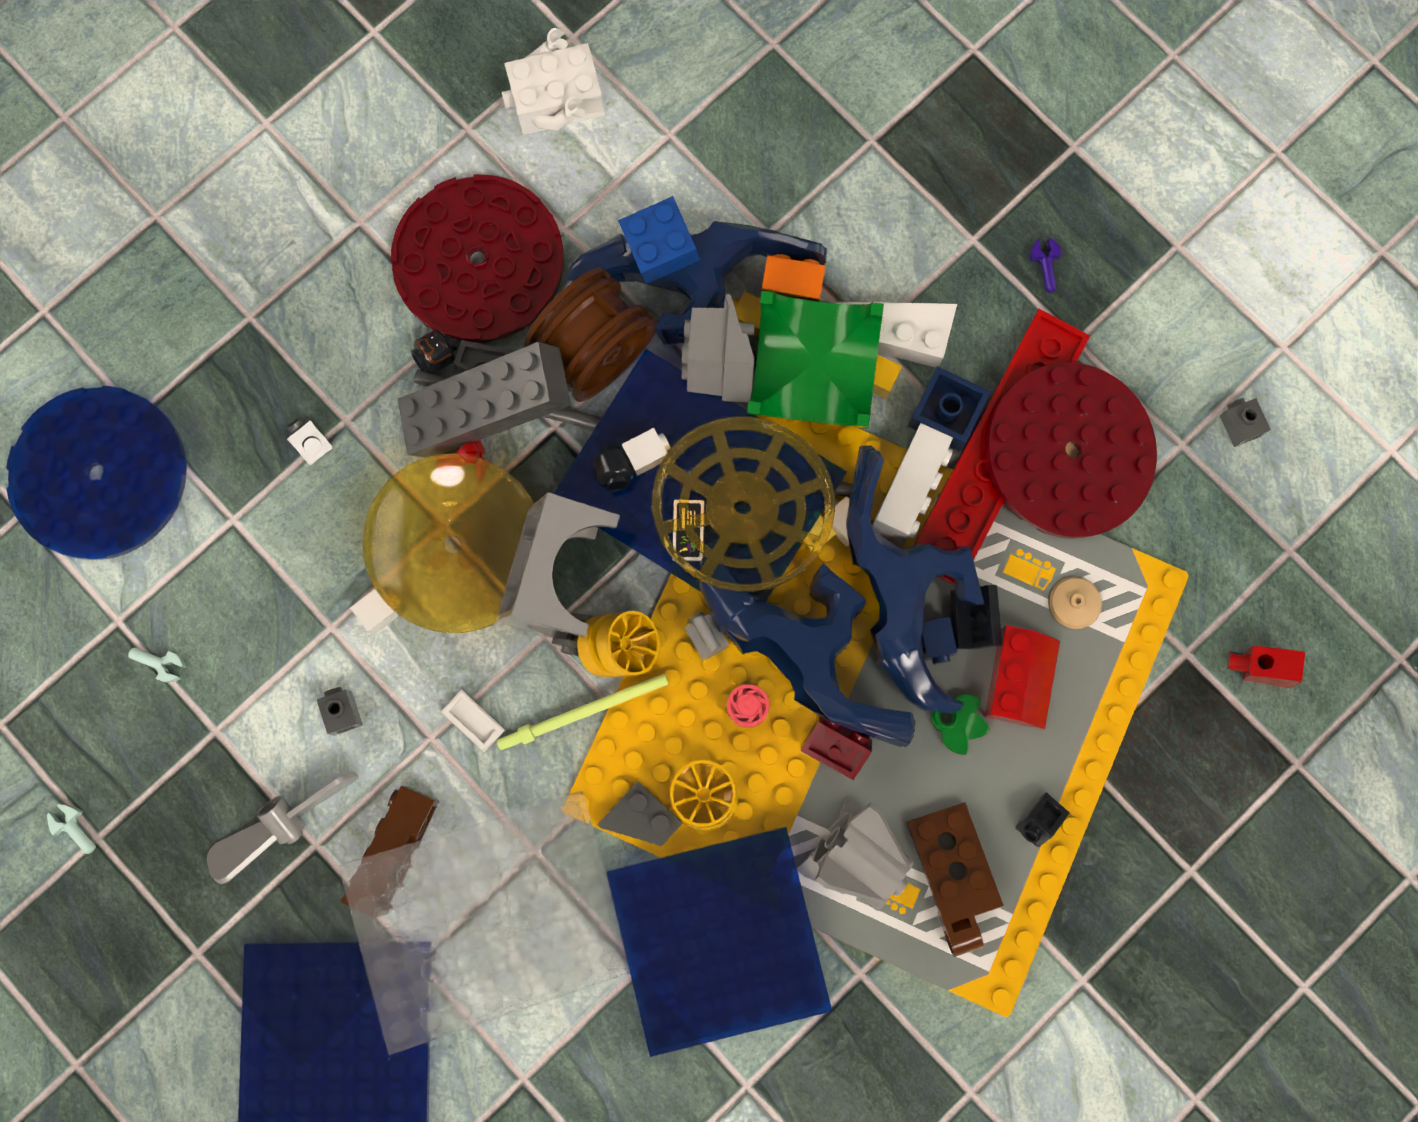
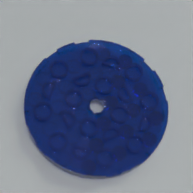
(53, 465)

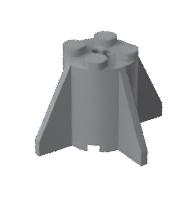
(859, 857)

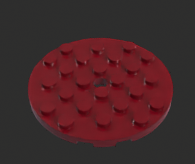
(486, 298)
(1030, 458)

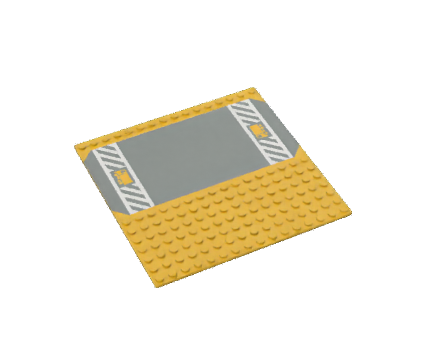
(999, 778)

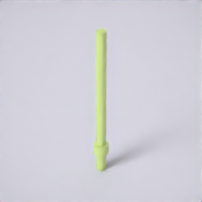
(529, 733)

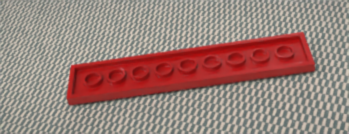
(969, 497)

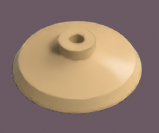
(1075, 602)

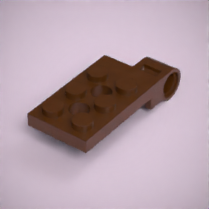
(956, 899)

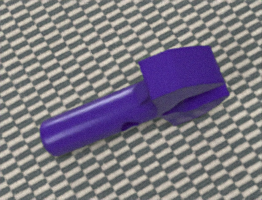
(1046, 262)

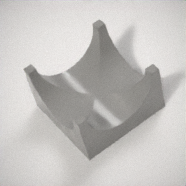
(529, 594)

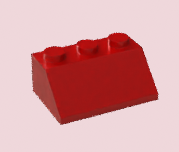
(1022, 677)

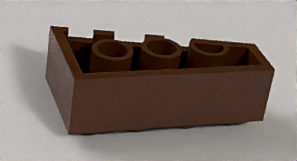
(404, 822)

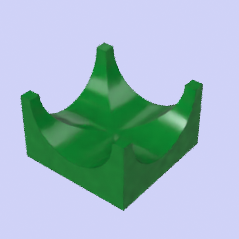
(816, 360)

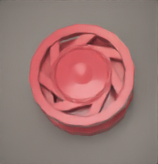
(748, 706)

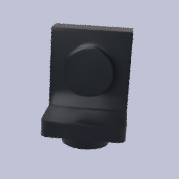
(1042, 820)

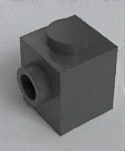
(1244, 421)
(339, 711)

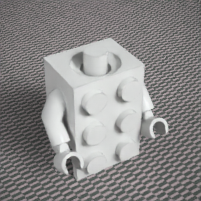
(553, 86)

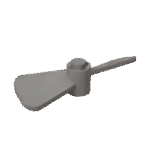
(276, 822)

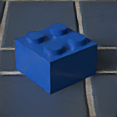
(659, 240)

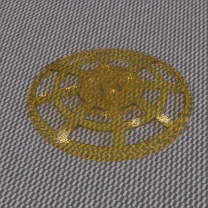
(745, 487)

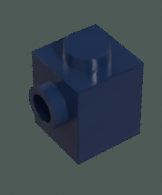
(938, 641)

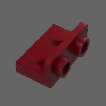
(837, 747)

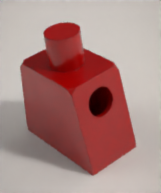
(1282, 666)

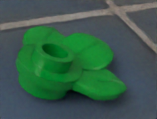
(963, 725)

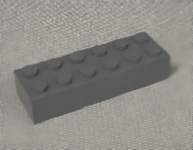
(484, 400)

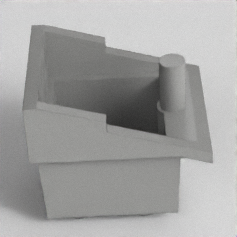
(718, 353)

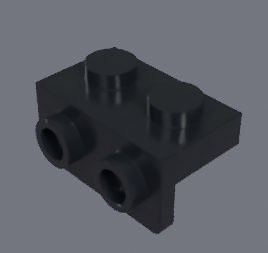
(977, 625)

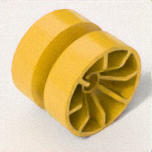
(619, 644)
(704, 795)

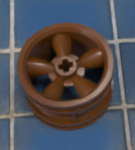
(594, 332)

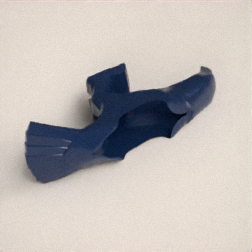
(702, 282)
(900, 585)
(806, 648)

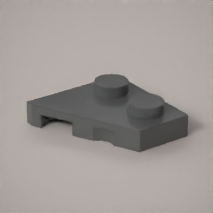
(641, 817)

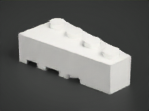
(915, 331)
(911, 485)

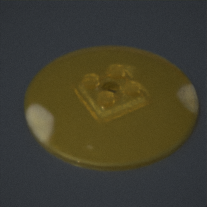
(408, 534)

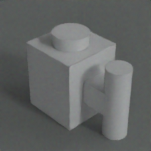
(705, 636)

